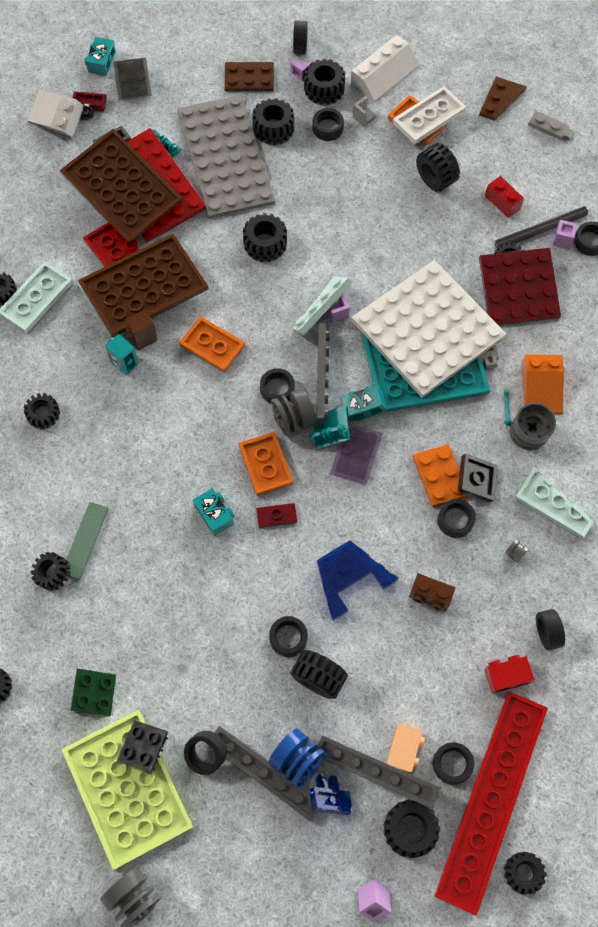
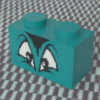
(100, 56)
(122, 354)
(364, 403)
(213, 511)

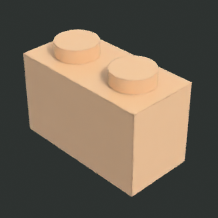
(404, 748)

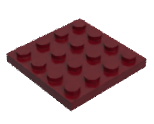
(519, 286)

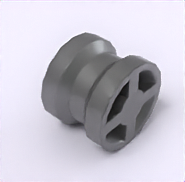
(517, 550)

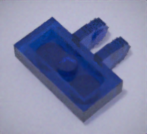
(328, 798)

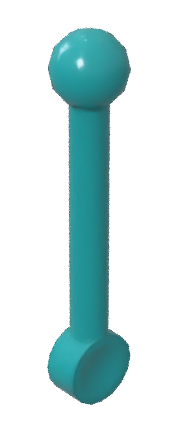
(507, 421)

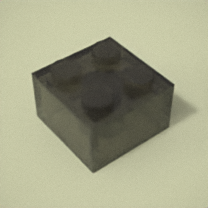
(132, 78)

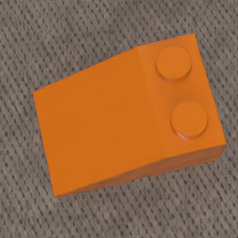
(543, 380)

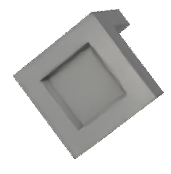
(362, 113)

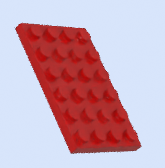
(156, 155)

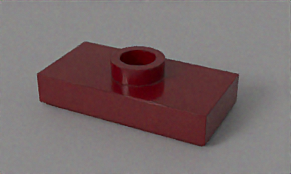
(95, 100)
(276, 515)

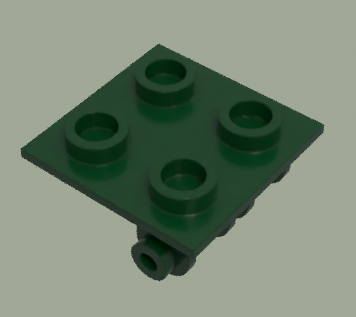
(93, 692)

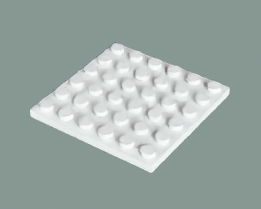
(428, 328)

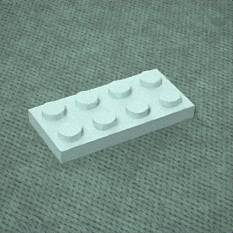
(35, 297)

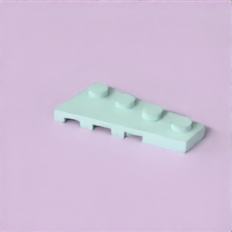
(324, 301)
(546, 500)

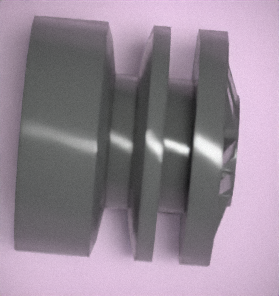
(296, 411)
(538, 418)
(130, 898)

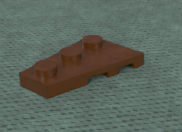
(500, 97)

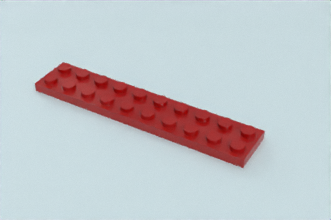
(491, 804)

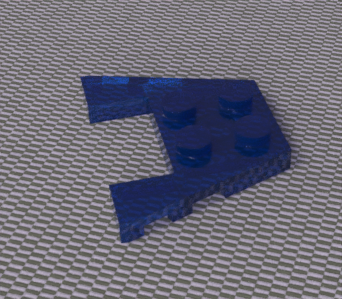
(344, 568)

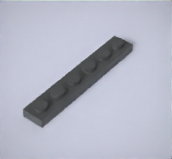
(322, 381)
(379, 772)
(266, 775)

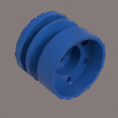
(300, 760)

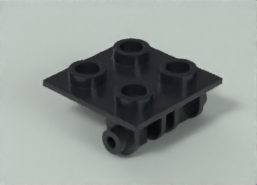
(143, 746)

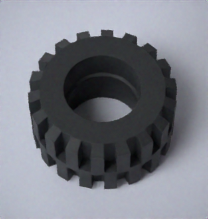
(324, 91)
(275, 131)
(438, 167)
(265, 248)
(319, 674)
(393, 836)

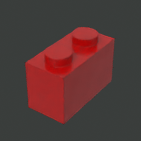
(504, 196)
(509, 674)

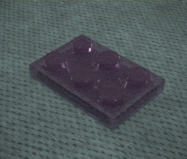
(356, 456)

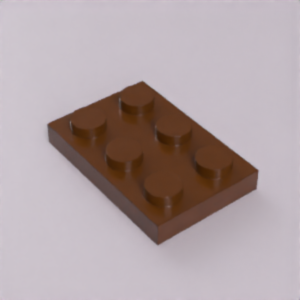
(249, 76)

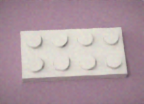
(429, 115)

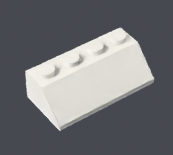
(384, 68)

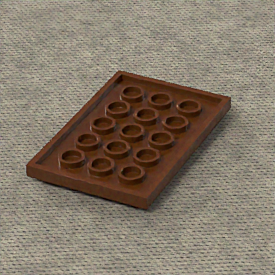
(121, 186)
(145, 280)

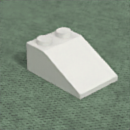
(56, 112)

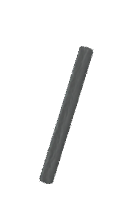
(542, 227)

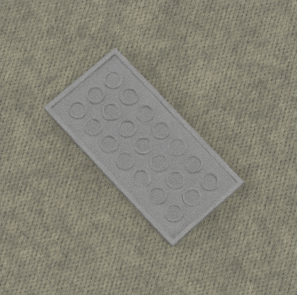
(225, 156)

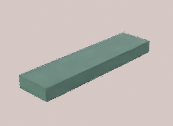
(85, 539)

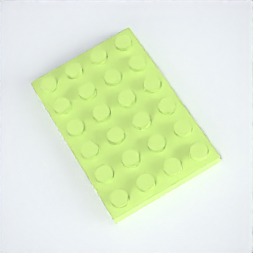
(126, 805)

